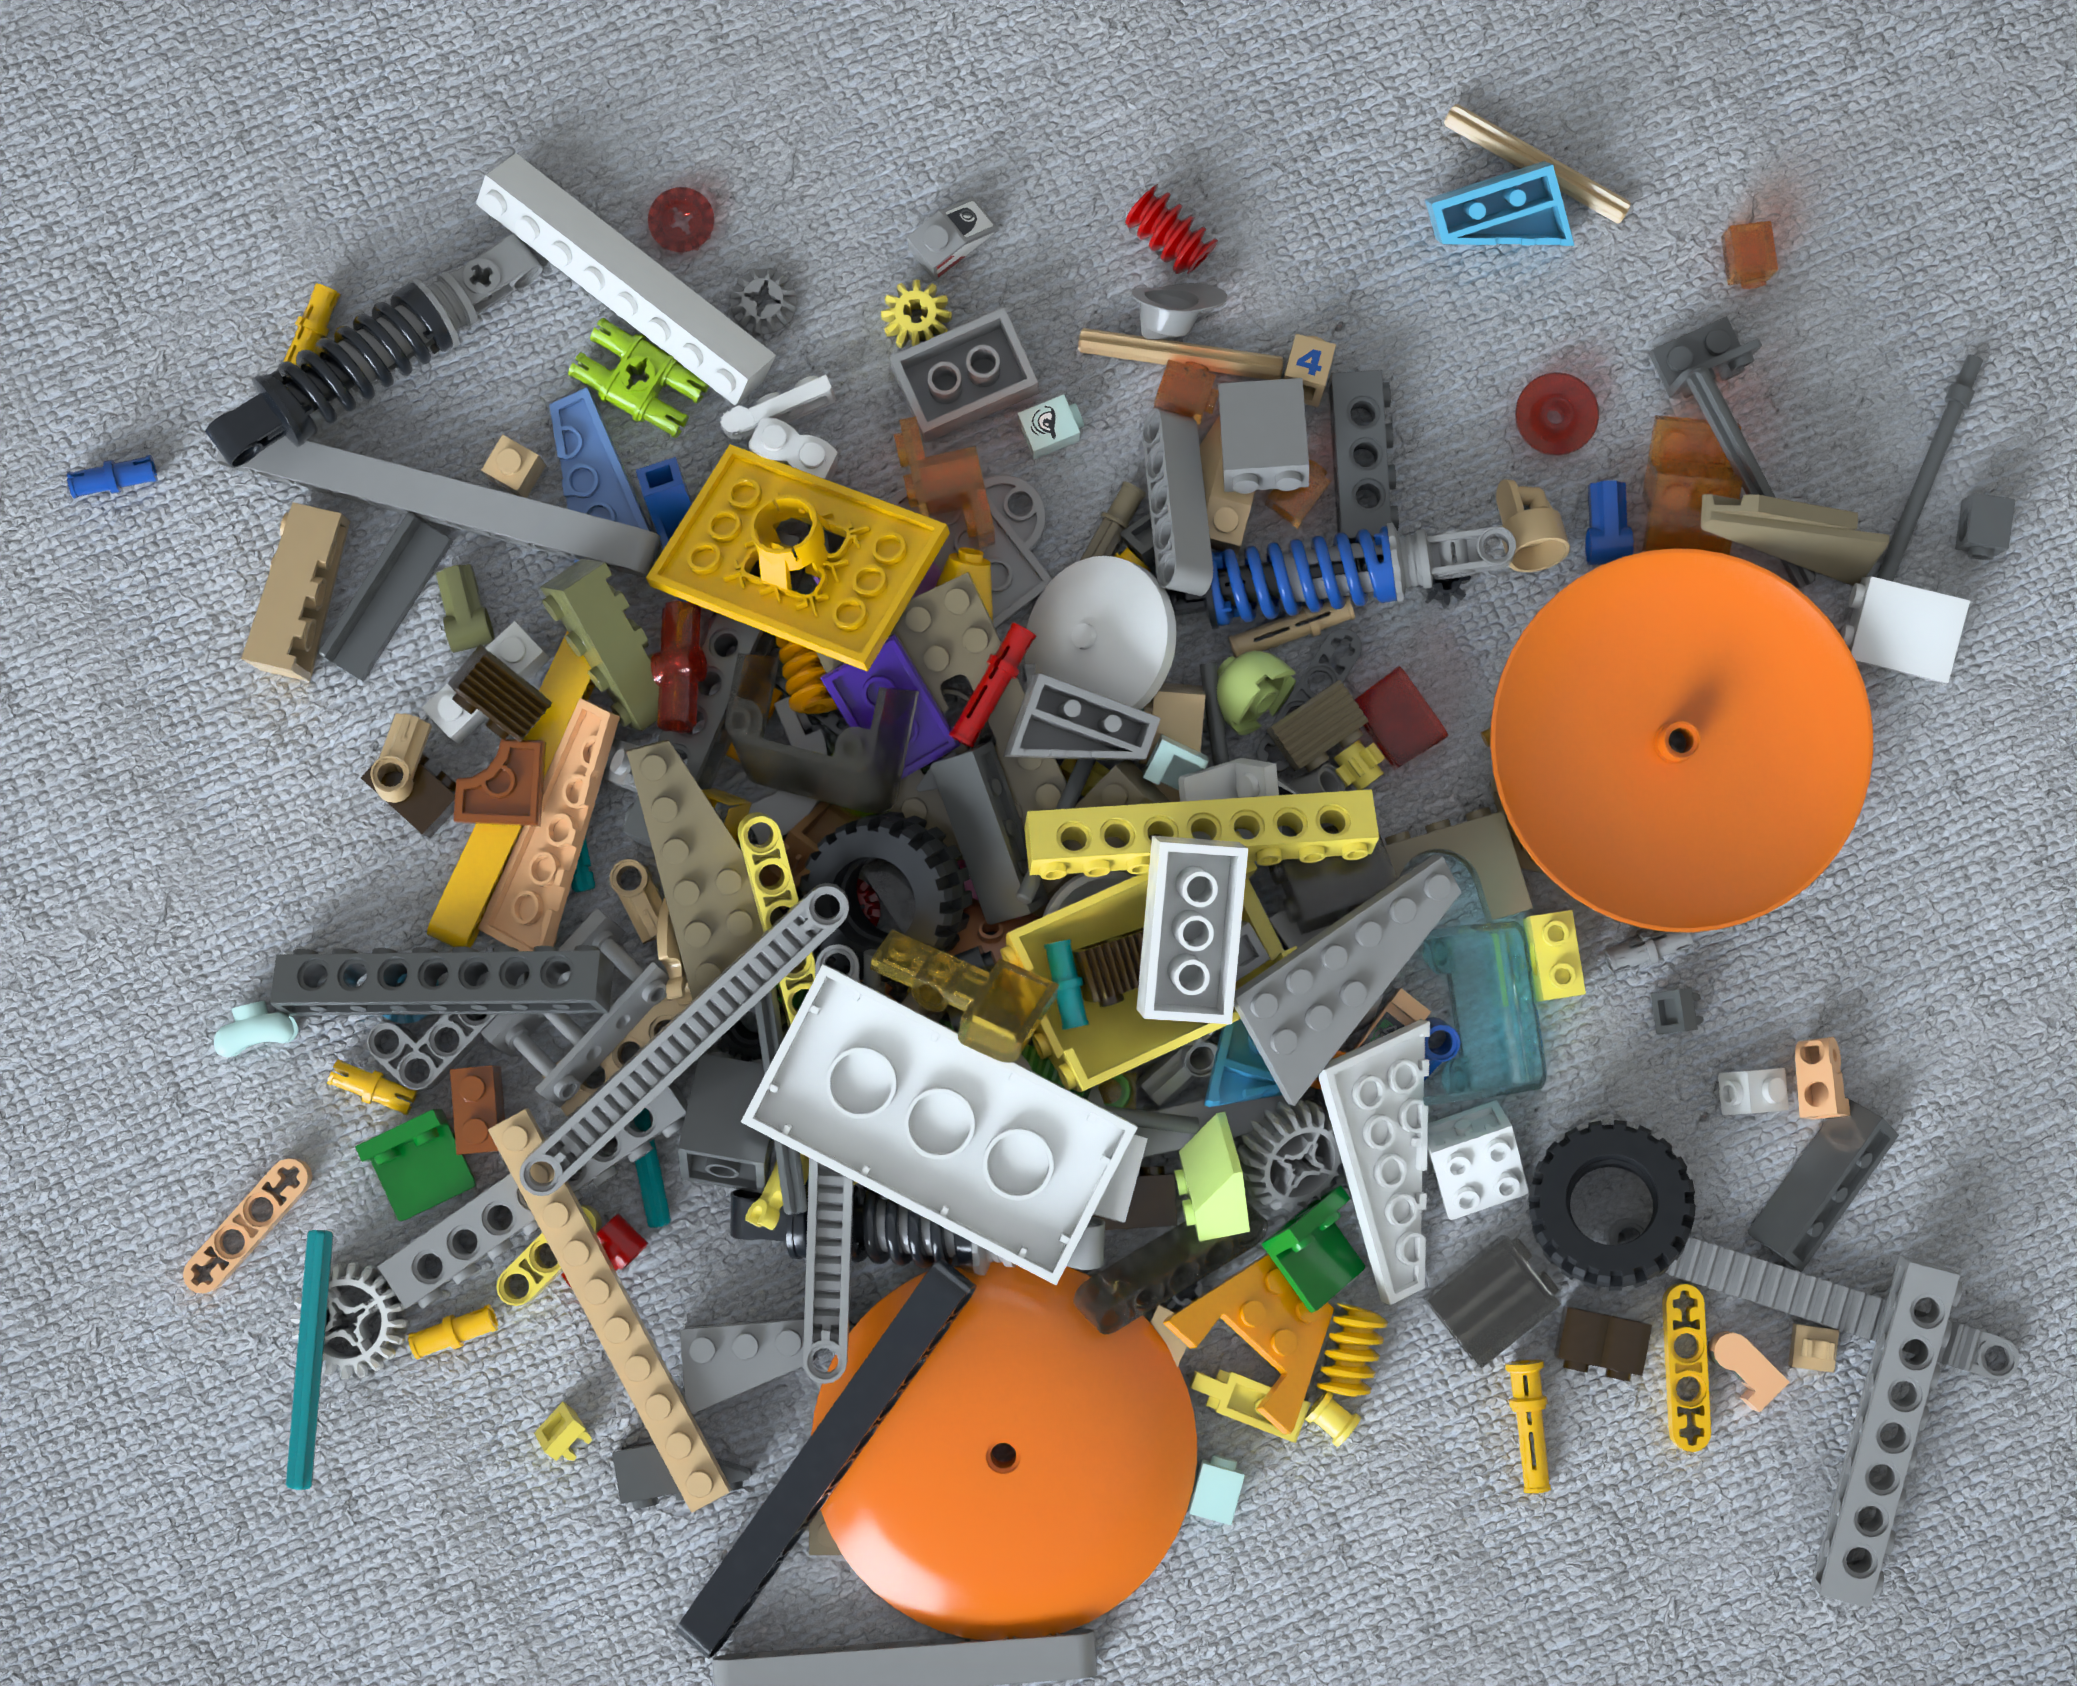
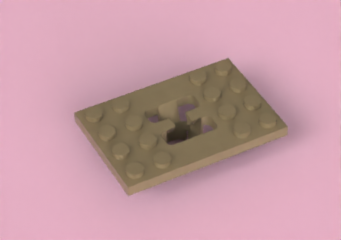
(949, 636)

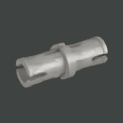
(1646, 949)

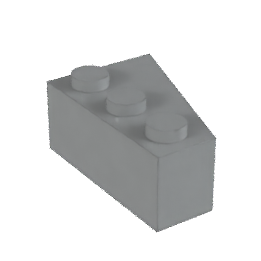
(1078, 724)

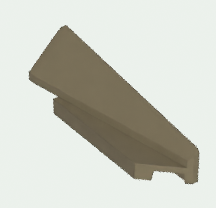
(1796, 532)

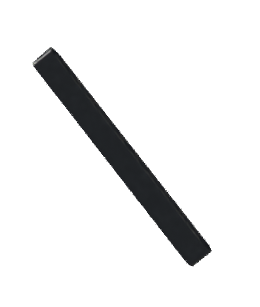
(826, 1457)

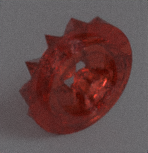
(688, 203)

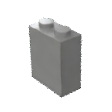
(1263, 435)

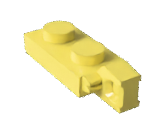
(1238, 1399)

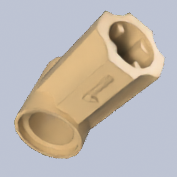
(400, 754)
(642, 903)

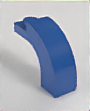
(665, 497)

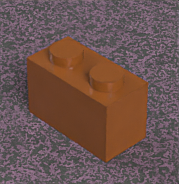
(476, 1107)

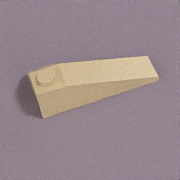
(1225, 510)

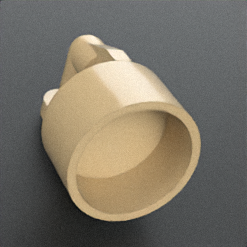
(1537, 531)

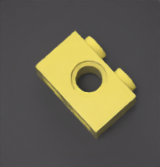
(1554, 955)

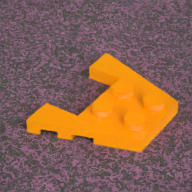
(1272, 1321)

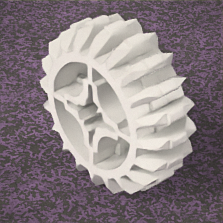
(361, 1335)

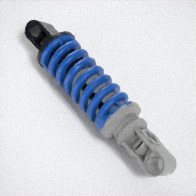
(1334, 572)

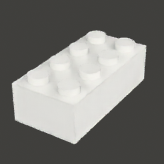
(1192, 930)

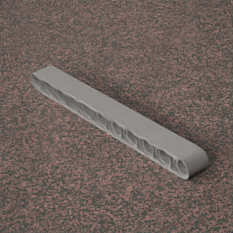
(456, 504)

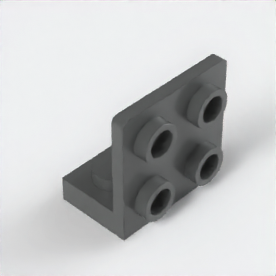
(1708, 346)

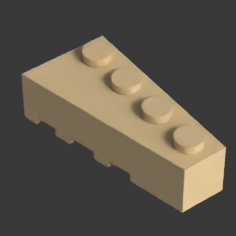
(297, 592)
(1181, 720)

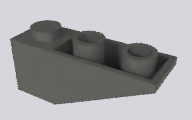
(645, 1477)

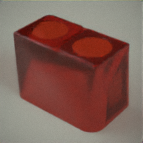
(1400, 719)

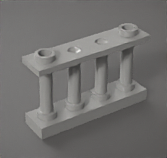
(563, 1080)

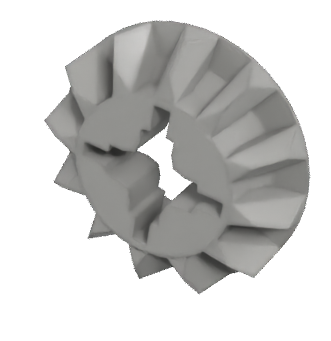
(773, 316)

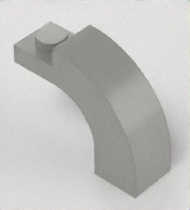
(782, 806)

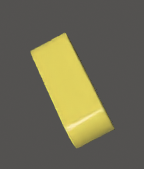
(532, 1267)

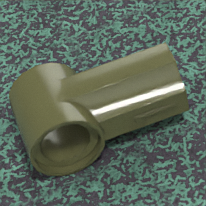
(466, 619)

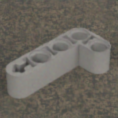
(429, 1046)

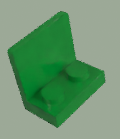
(418, 1164)
(1315, 1252)

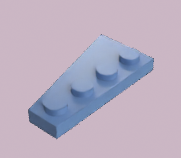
(590, 463)

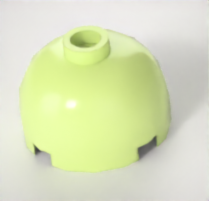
(1251, 687)

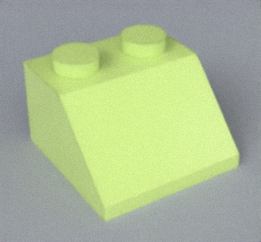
(1213, 1182)

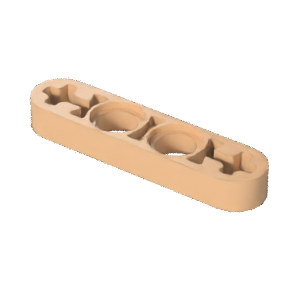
(243, 1221)

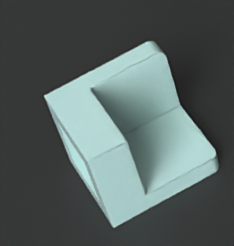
(1171, 761)

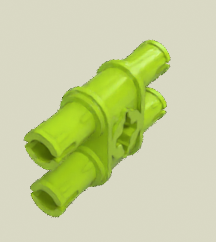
(642, 398)

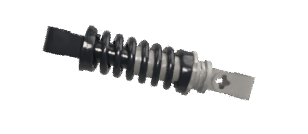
(375, 346)
(897, 1233)

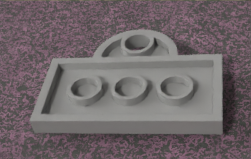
(1015, 571)

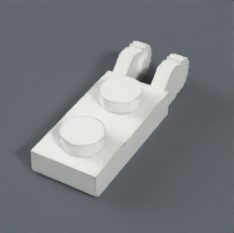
(807, 397)

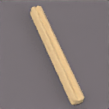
(1523, 155)
(1159, 351)

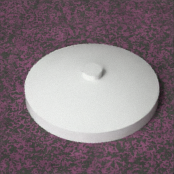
(1105, 630)

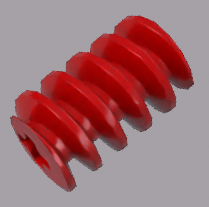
(1169, 231)

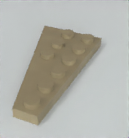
(697, 866)

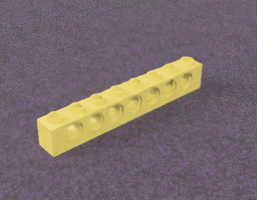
(1219, 818)

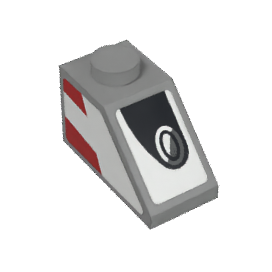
(950, 236)

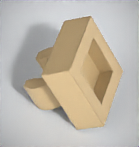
(1813, 1348)

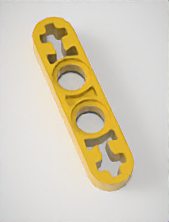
(1693, 1366)

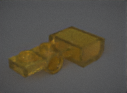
(998, 1005)

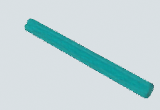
(309, 1359)

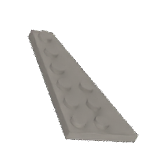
(1323, 990)

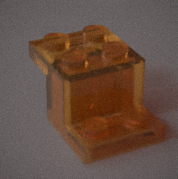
(1680, 469)
(945, 482)

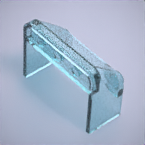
(1491, 1011)

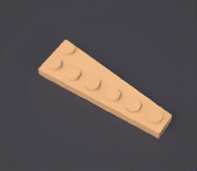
(543, 862)

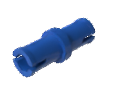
(112, 476)

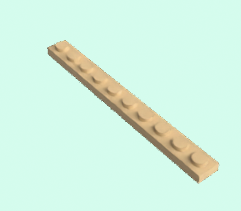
(614, 1319)

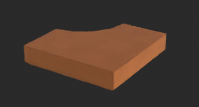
(507, 789)

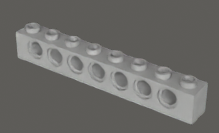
(407, 1268)
(1865, 1450)

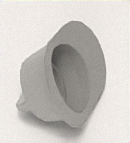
(1173, 309)

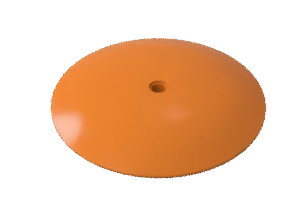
(1767, 721)
(1062, 1524)

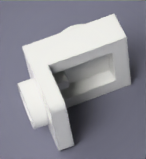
(1753, 1091)

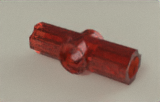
(679, 667)

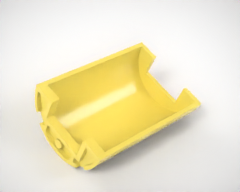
(1116, 1034)

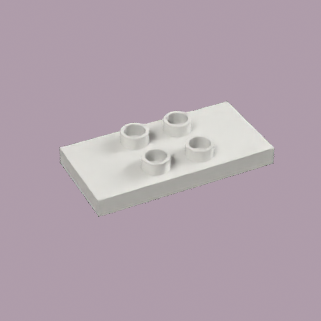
(939, 1124)

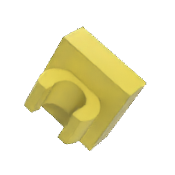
(560, 1432)

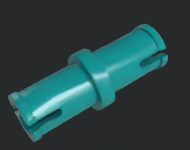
(1069, 993)

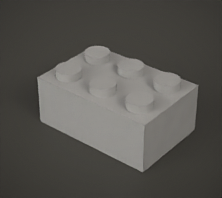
(964, 374)

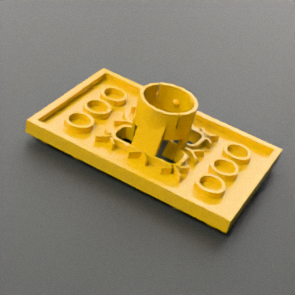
(860, 585)

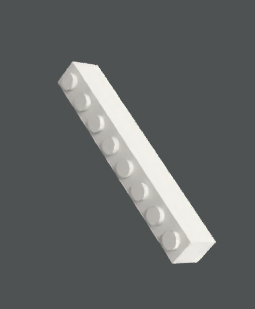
(625, 279)

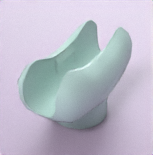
(252, 1027)

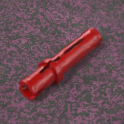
(992, 685)

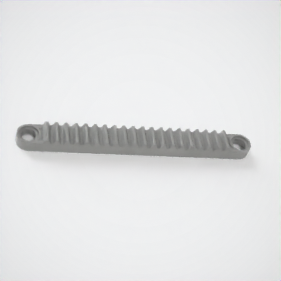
(684, 1039)
(828, 1247)
(1818, 1300)

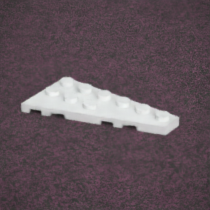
(1383, 1143)

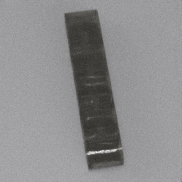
(1160, 1272)

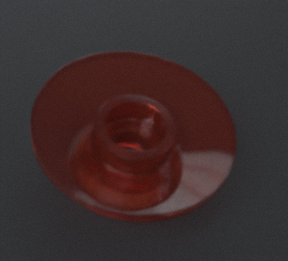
(1561, 394)

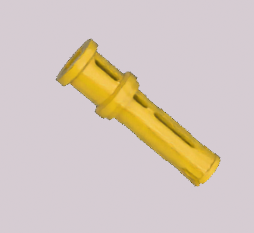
(1535, 1477)

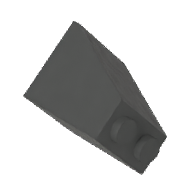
(713, 1140)

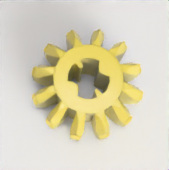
(930, 307)

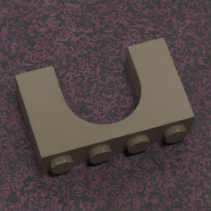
(1483, 848)

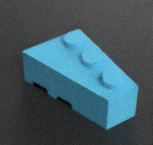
(1505, 209)

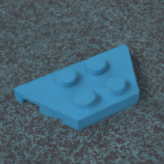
(1238, 1070)

